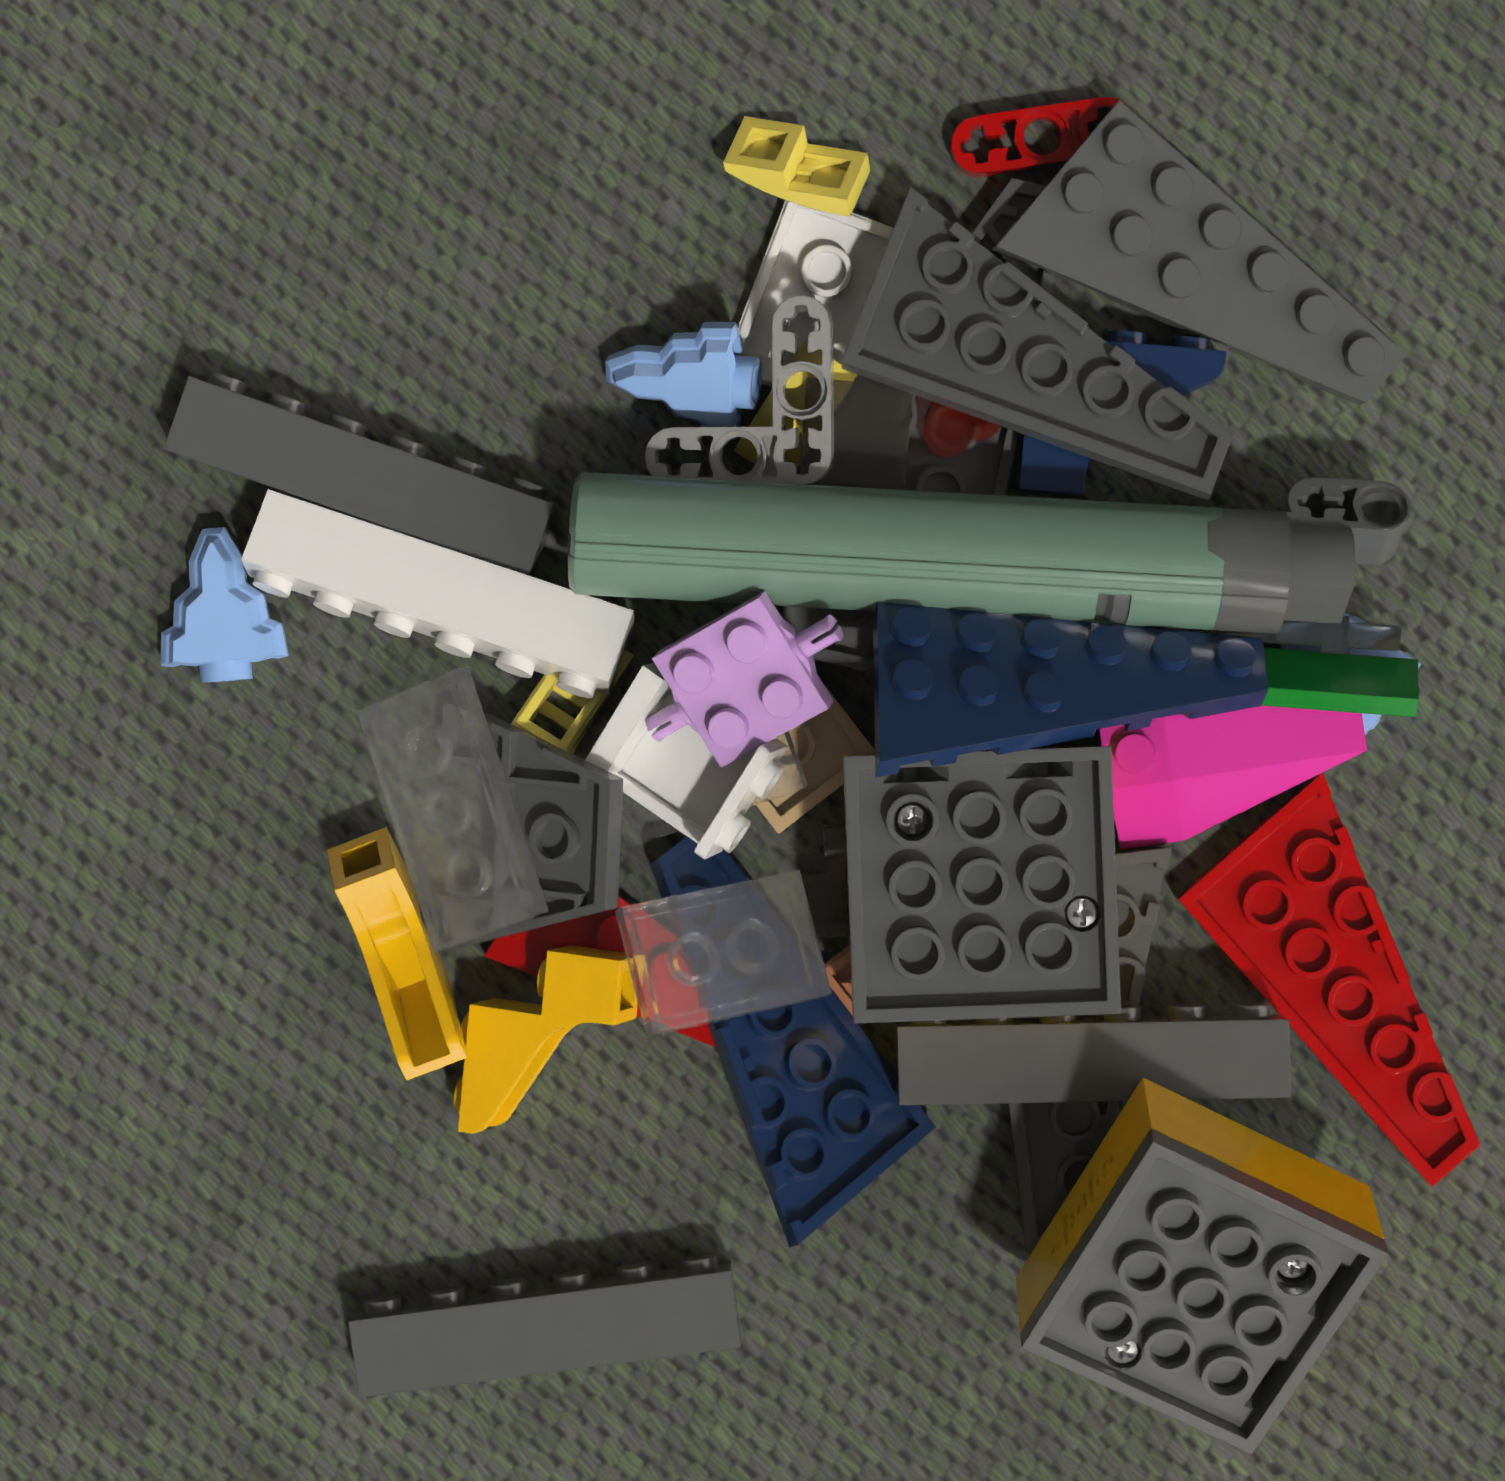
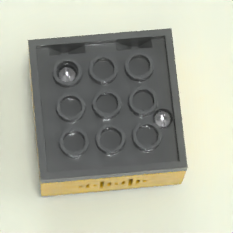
(983, 886)
(1198, 1267)

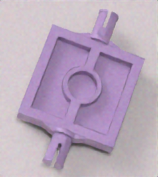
(743, 679)

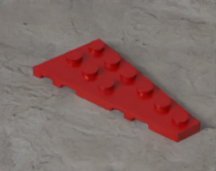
(1318, 949)

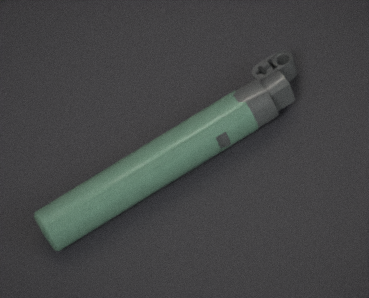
(983, 550)

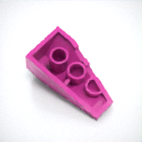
(1209, 768)

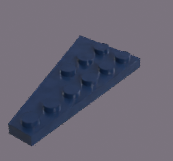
(1027, 682)
(804, 1082)

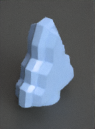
(693, 375)
(221, 617)

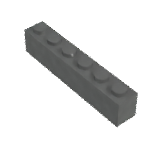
(361, 476)
(1095, 1056)
(544, 1327)

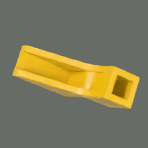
(398, 952)
(514, 1039)

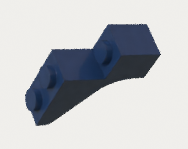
(1183, 366)

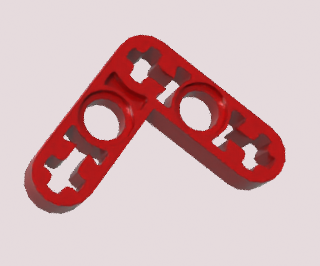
(1069, 119)

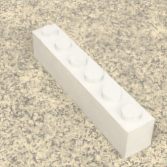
(437, 594)

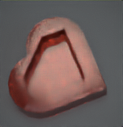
(951, 431)

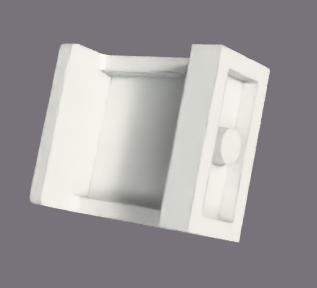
(679, 774)

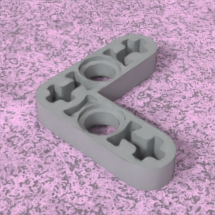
(770, 441)

